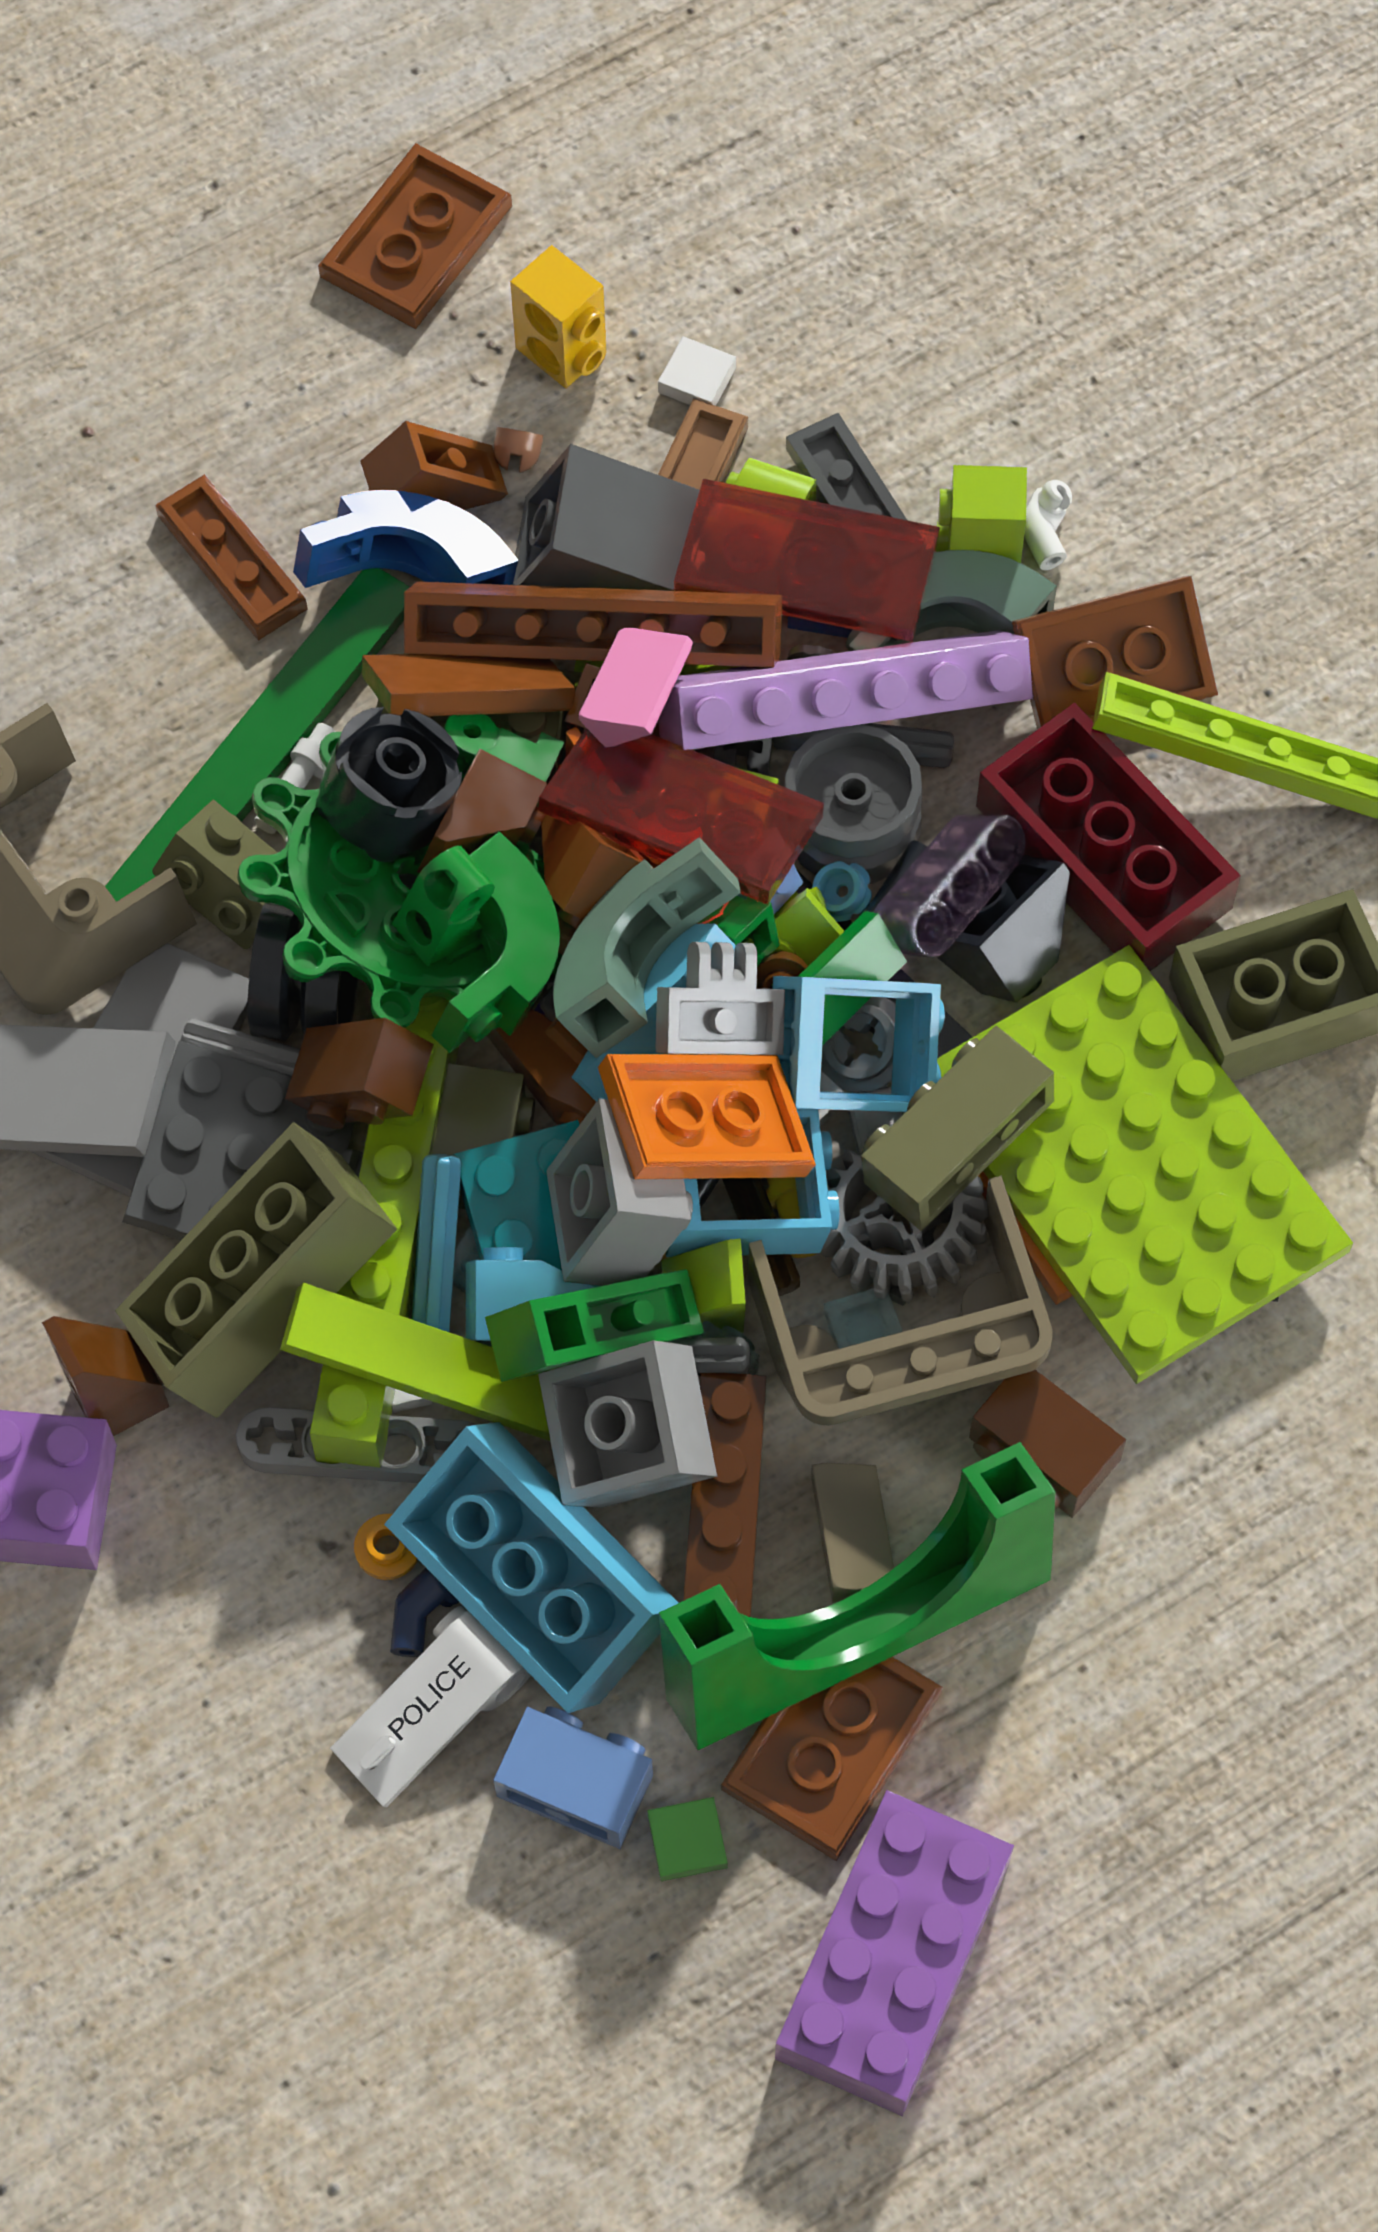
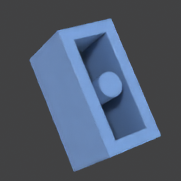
(574, 1775)

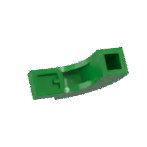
(520, 947)

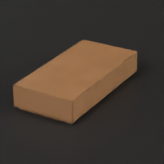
(704, 444)

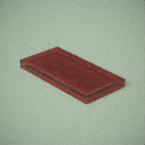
(819, 556)
(666, 797)

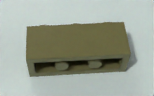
(957, 1126)

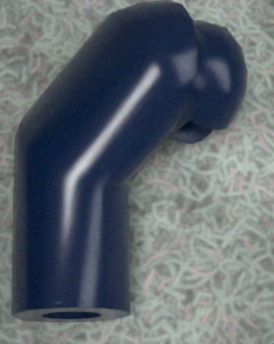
(411, 1613)

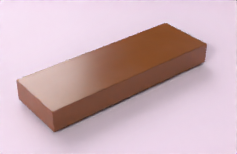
(231, 557)

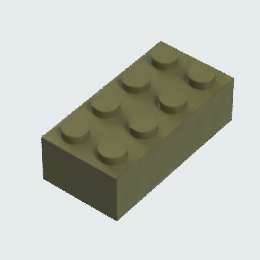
(227, 1289)

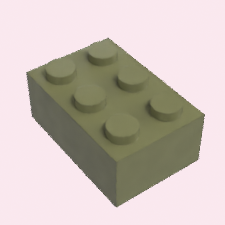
(1281, 985)

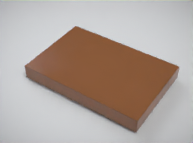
(415, 236)
(1138, 634)
(466, 684)
(832, 1753)

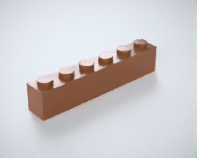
(585, 622)

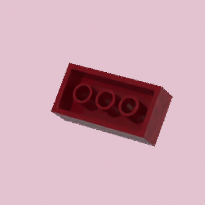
(1130, 853)

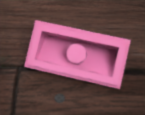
(633, 685)

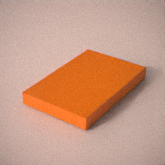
(705, 1116)

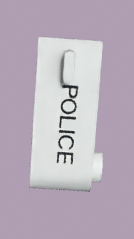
(429, 1705)

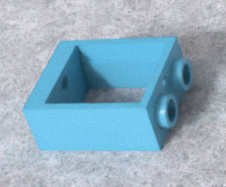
(915, 1048)
(807, 1235)

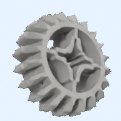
(878, 1230)

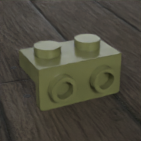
(207, 862)

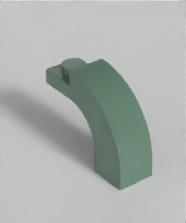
(972, 593)
(625, 933)

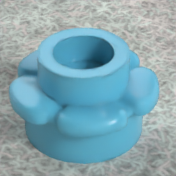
(840, 874)

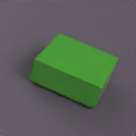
(687, 1839)

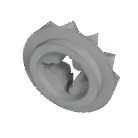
(868, 1071)

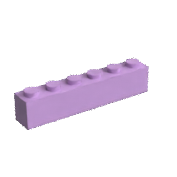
(847, 689)

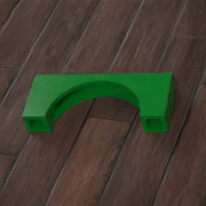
(985, 1551)

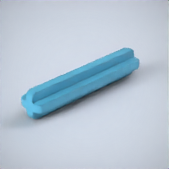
(436, 1240)

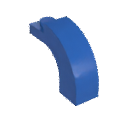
(404, 535)

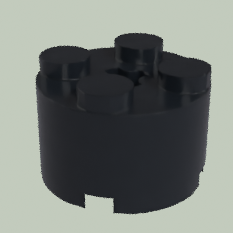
(389, 782)

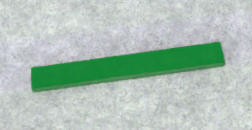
(280, 716)

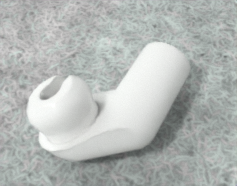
(1043, 516)

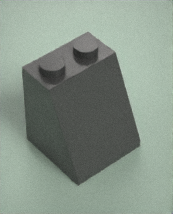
(602, 525)

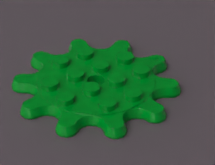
(350, 905)

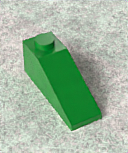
(592, 1323)

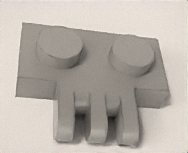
(720, 1006)

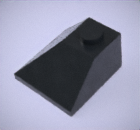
(1014, 933)

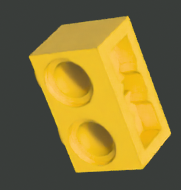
(559, 317)

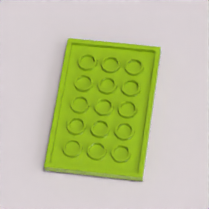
(1152, 1172)

